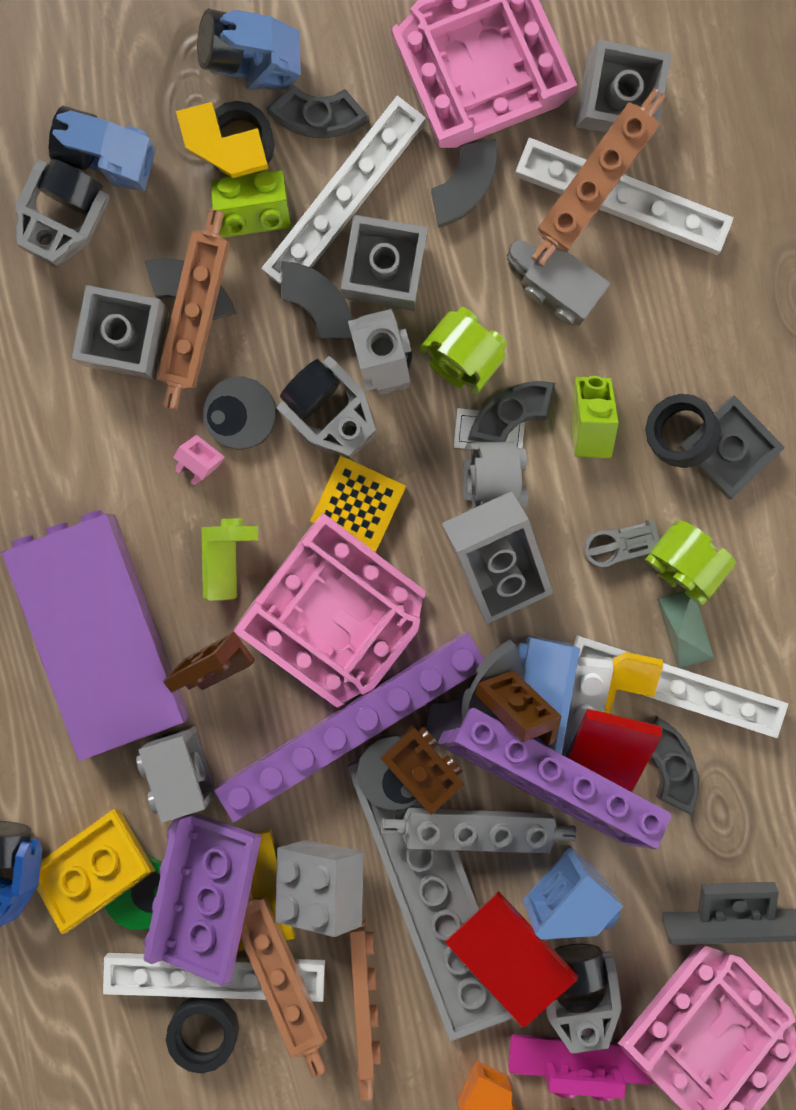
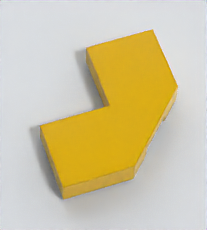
(233, 154)
(635, 675)

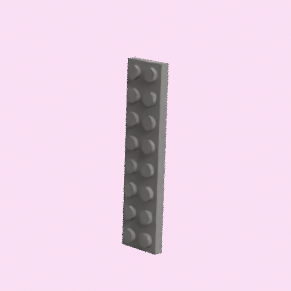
(434, 904)

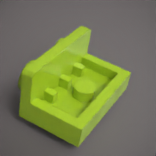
(251, 203)

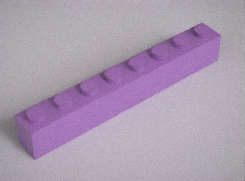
(349, 726)

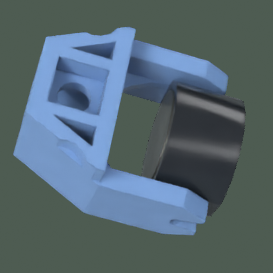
(249, 48)
(98, 144)

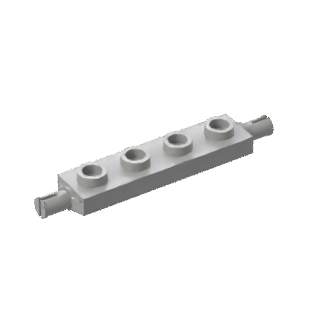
(478, 830)

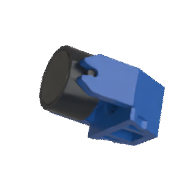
(25, 856)

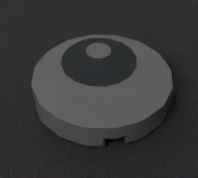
(240, 413)
(378, 781)

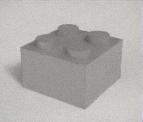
(618, 76)
(384, 262)
(120, 332)
(176, 774)
(319, 887)

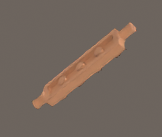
(598, 177)
(193, 309)
(282, 984)
(365, 1014)

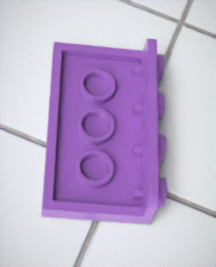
(202, 897)

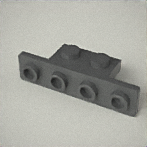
(733, 916)

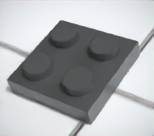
(742, 449)

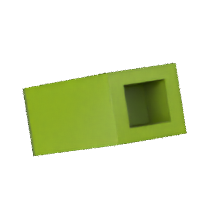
(594, 417)

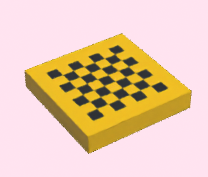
(360, 501)

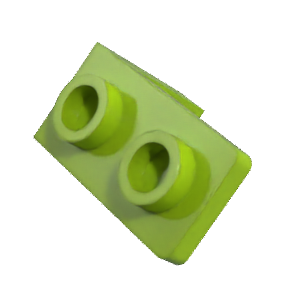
(220, 557)

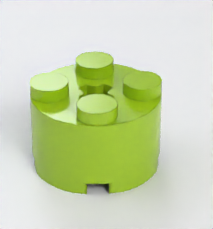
(464, 350)
(691, 560)

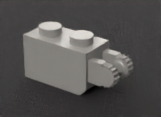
(561, 283)

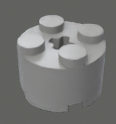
(493, 472)

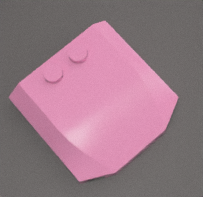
(482, 65)
(334, 614)
(714, 1035)

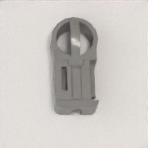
(628, 543)

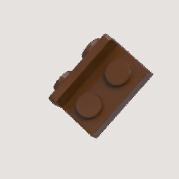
(210, 664)
(520, 707)
(422, 769)

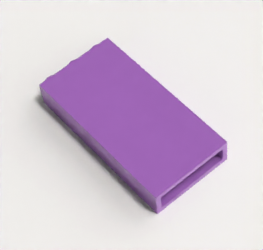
(94, 634)

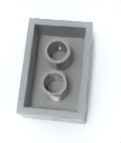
(498, 557)

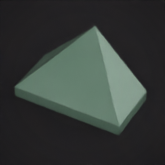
(685, 629)

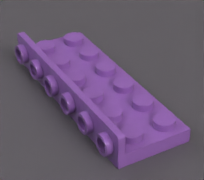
(557, 781)

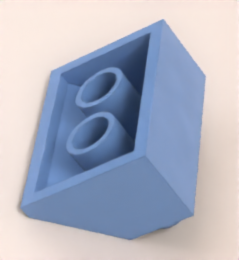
(551, 672)
(572, 900)

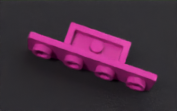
(588, 1073)

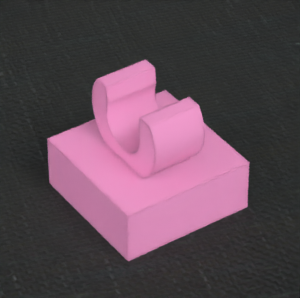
(198, 458)

